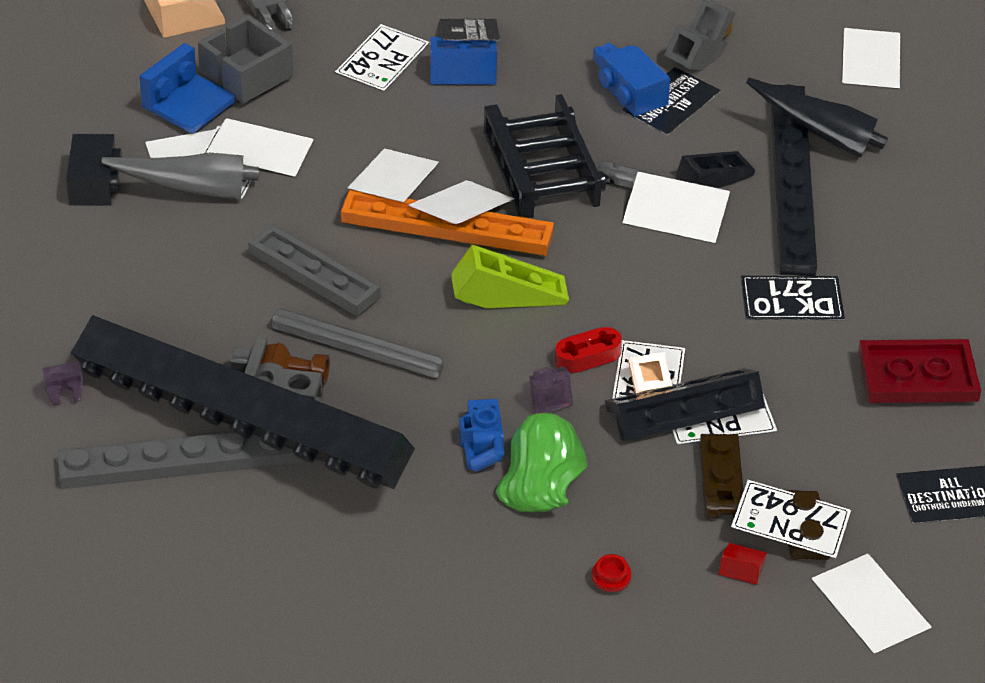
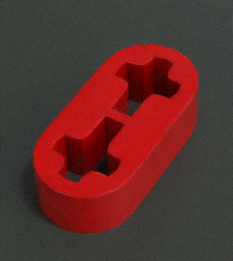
(588, 349)

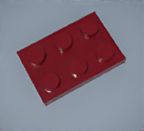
(919, 371)

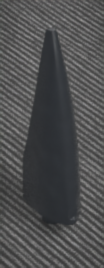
(829, 120)

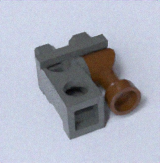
(277, 367)

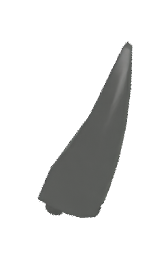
(201, 174)

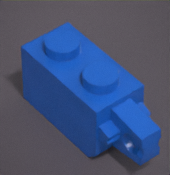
(632, 78)

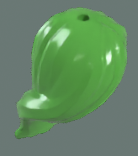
(543, 464)

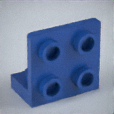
(181, 95)

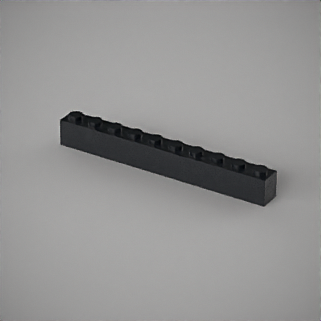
(244, 402)

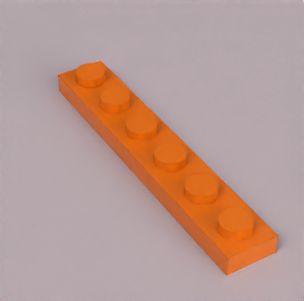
(484, 229)

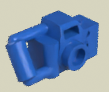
(482, 434)

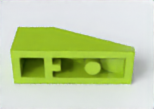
(505, 282)

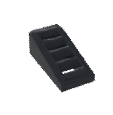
(714, 169)

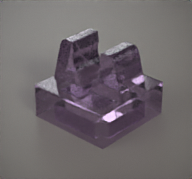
(63, 376)
(550, 389)

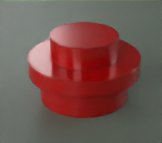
(611, 573)

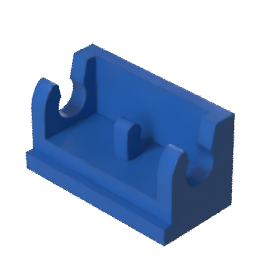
(463, 61)

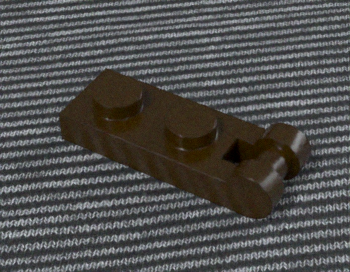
(721, 474)

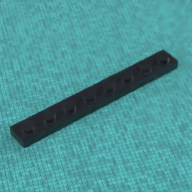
(793, 194)

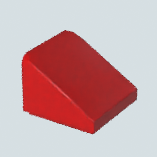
(742, 563)

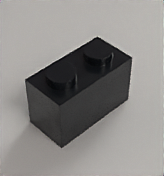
(87, 178)

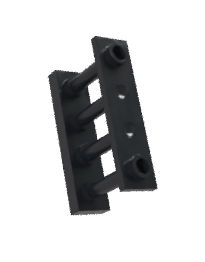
(517, 171)

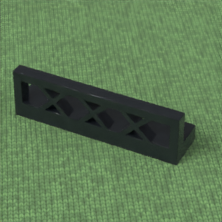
(687, 403)

